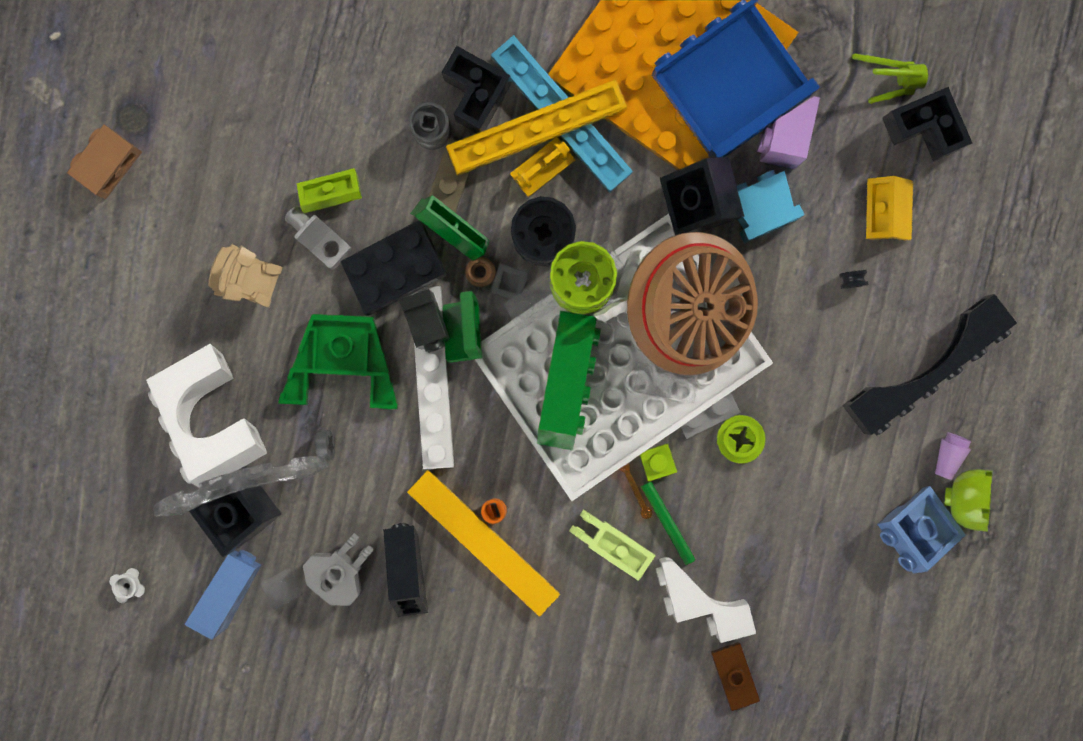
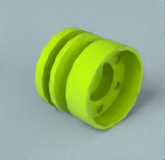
(581, 260)

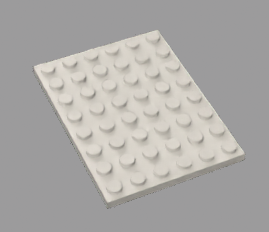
(617, 419)

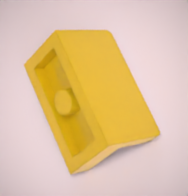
(889, 208)

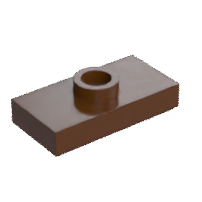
(735, 676)

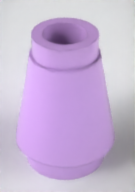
(951, 455)

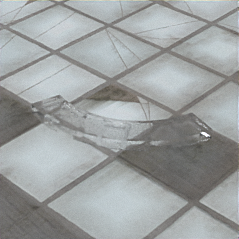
(239, 480)

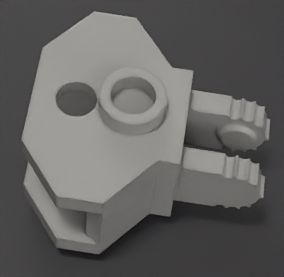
(339, 571)

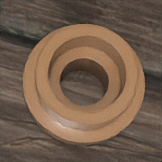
(490, 272)

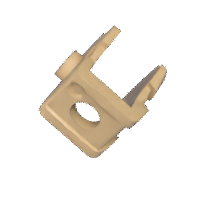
(241, 275)

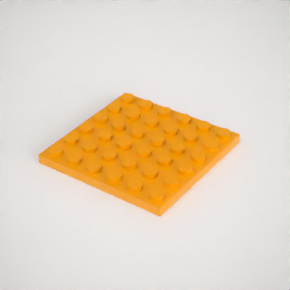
(623, 44)

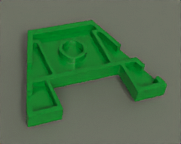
(341, 348)

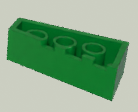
(566, 380)

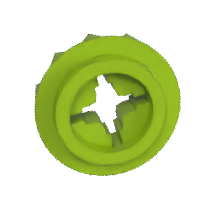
(753, 432)

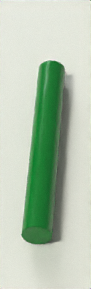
(668, 523)

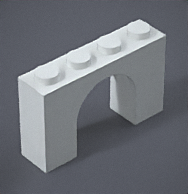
(175, 395)

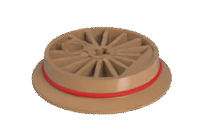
(651, 304)

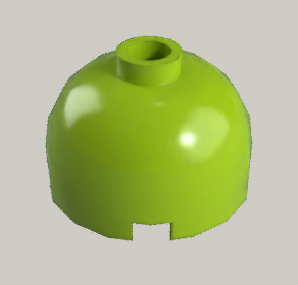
(971, 499)

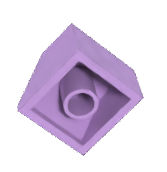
(789, 137)

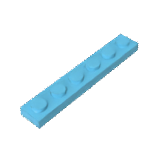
(542, 92)

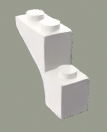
(688, 601)

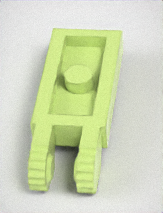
(615, 546)

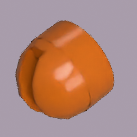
(489, 513)

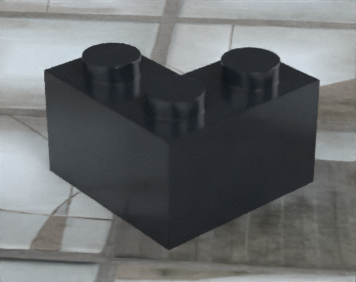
(482, 85)
(935, 119)

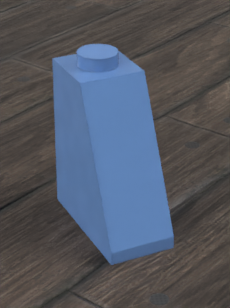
(224, 594)

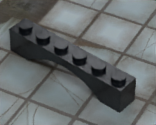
(977, 329)

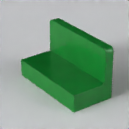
(464, 329)

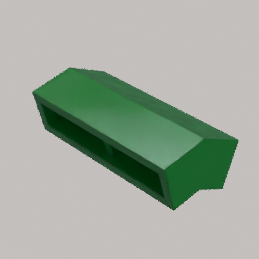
(451, 227)

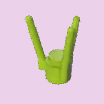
(908, 75)

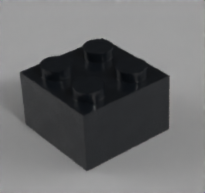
(702, 196)

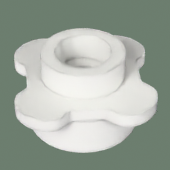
(118, 585)

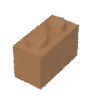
(103, 161)

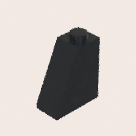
(404, 570)

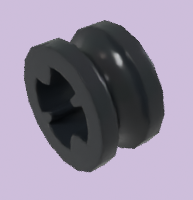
(853, 279)

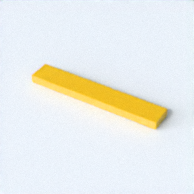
(536, 127)
(483, 543)

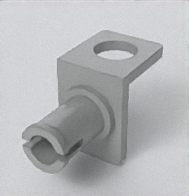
(316, 235)

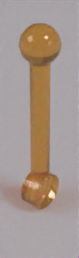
(645, 511)

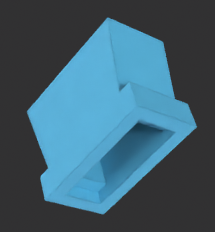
(766, 205)

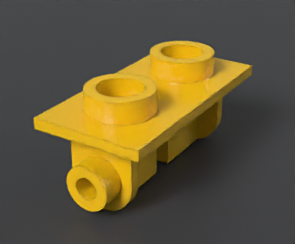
(542, 166)

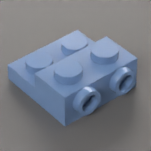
(920, 531)

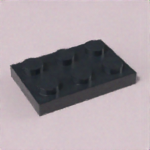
(393, 268)

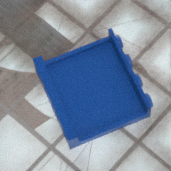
(732, 80)

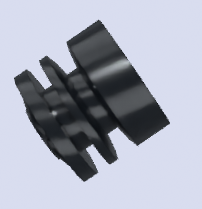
(534, 216)

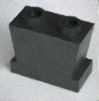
(425, 321)

